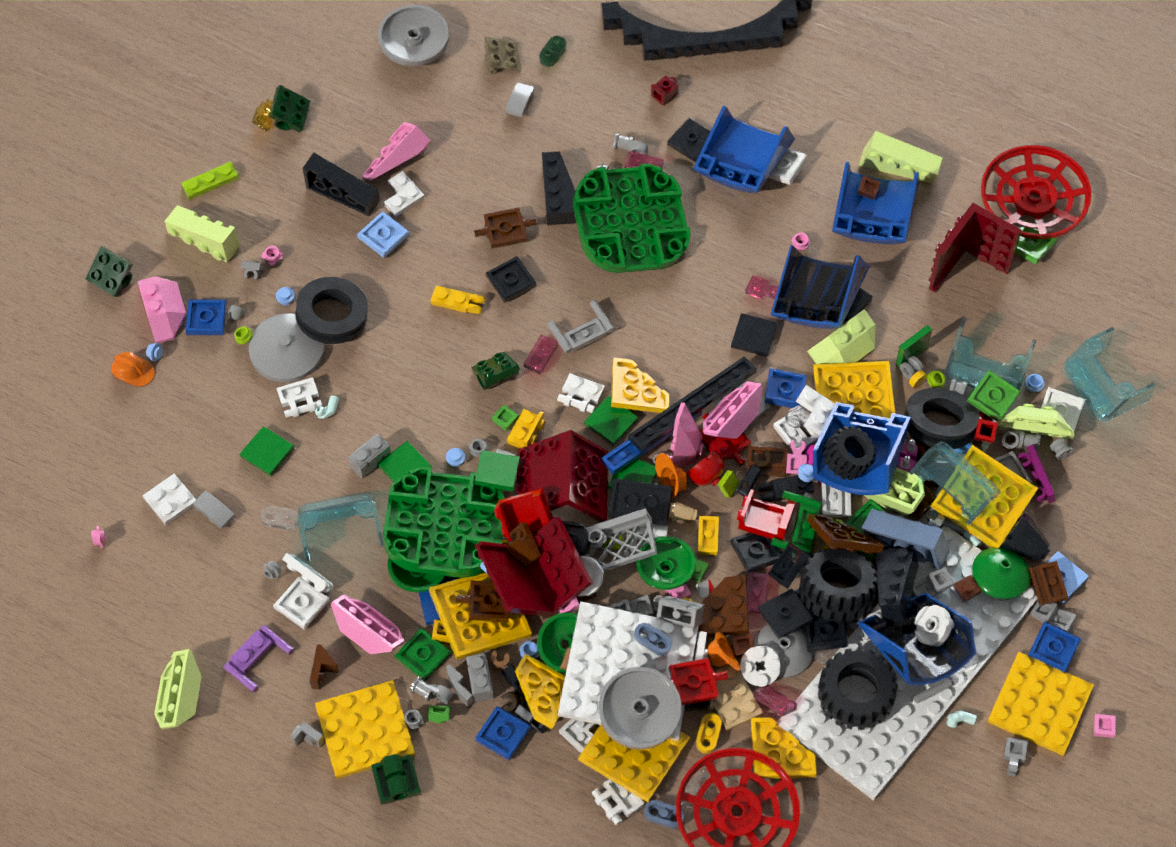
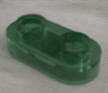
(552, 49)

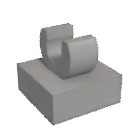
(252, 266)

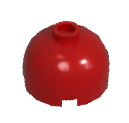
(707, 470)

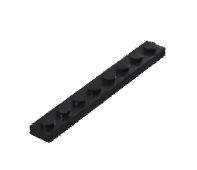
(695, 402)

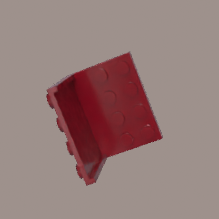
(979, 234)
(567, 471)
(545, 584)

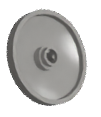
(413, 35)
(283, 351)
(639, 708)

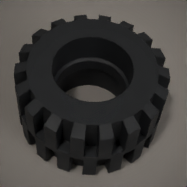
(841, 461)

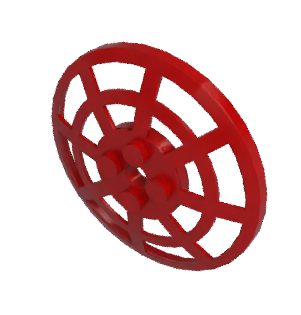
(1037, 185)
(739, 797)

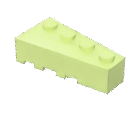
(899, 158)
(203, 233)

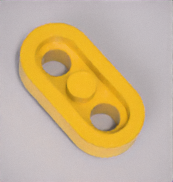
(708, 734)

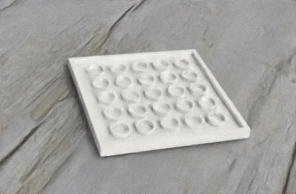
(606, 645)

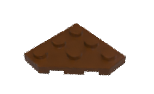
(843, 536)
(726, 608)

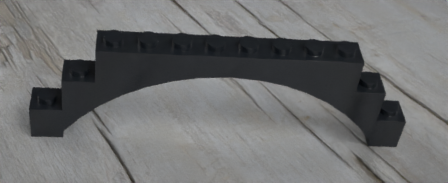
(668, 43)

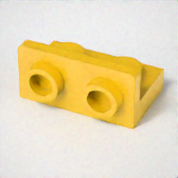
(526, 429)

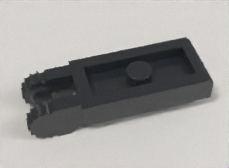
(791, 484)

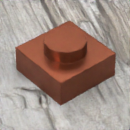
(868, 187)
(967, 588)
(742, 644)

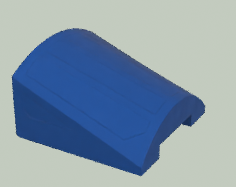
(741, 154)
(876, 220)
(888, 438)

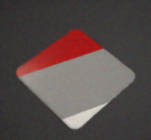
(704, 588)

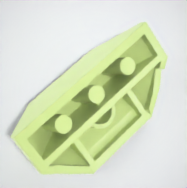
(846, 343)
(1035, 421)
(904, 493)
(178, 690)

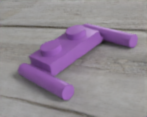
(251, 652)

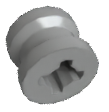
(911, 367)
(958, 386)
(1062, 448)

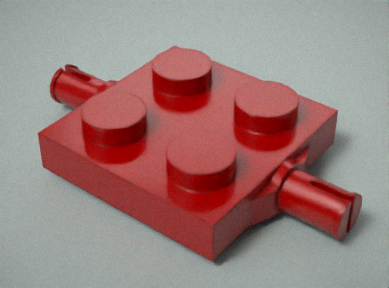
(726, 447)
(696, 680)

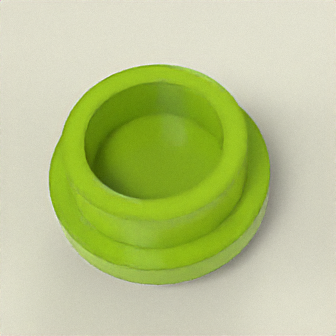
(243, 335)
(936, 379)

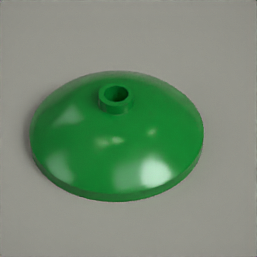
(671, 554)
(997, 579)
(409, 581)
(549, 639)

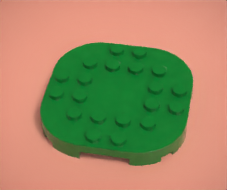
(631, 218)
(438, 521)

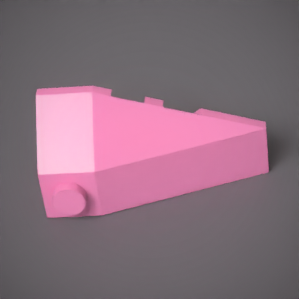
(405, 144)
(686, 440)

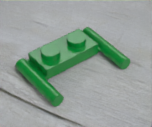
(803, 531)

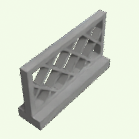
(625, 524)

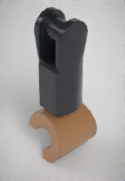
(507, 670)

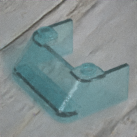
(972, 368)
(1096, 386)
(958, 479)
(357, 504)

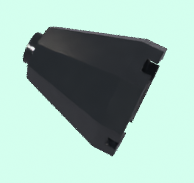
(1026, 539)

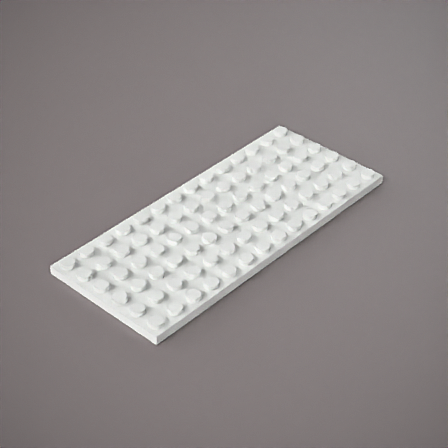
(876, 754)

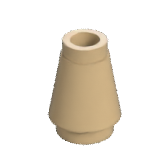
(680, 511)

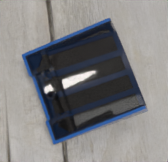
(817, 291)
(917, 661)

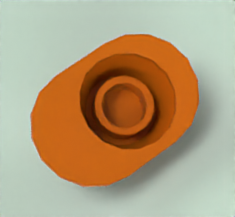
(132, 369)
(670, 474)
(722, 652)

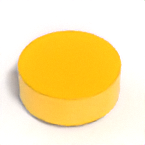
(918, 379)

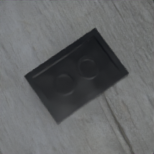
(634, 496)

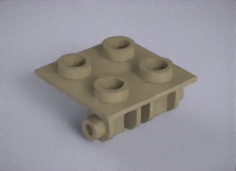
(501, 55)

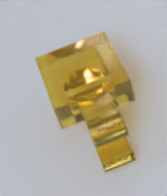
(261, 116)

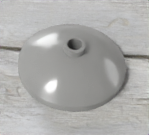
(793, 657)

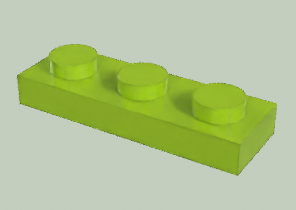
(210, 180)

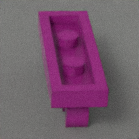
(1038, 474)

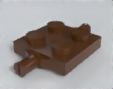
(505, 227)
(484, 602)

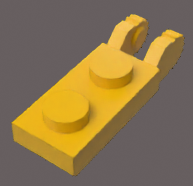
(456, 300)

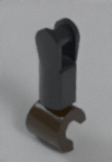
(754, 473)
(522, 710)

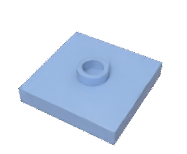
(383, 234)
(1072, 575)

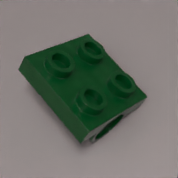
(289, 109)
(110, 272)
(493, 370)
(395, 778)

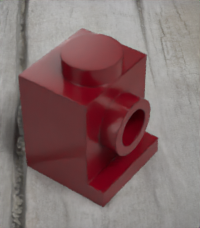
(665, 90)

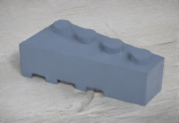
(901, 533)

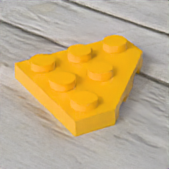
(635, 389)
(541, 689)
(782, 748)

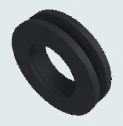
(328, 331)
(943, 401)

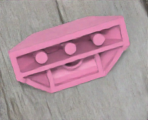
(163, 307)
(734, 412)
(366, 625)

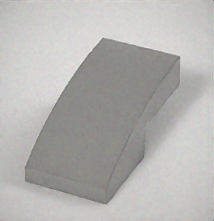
(519, 100)
(213, 509)
(934, 583)
(641, 606)
(1054, 616)
(457, 682)

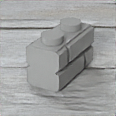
(368, 455)
(680, 611)
(479, 678)

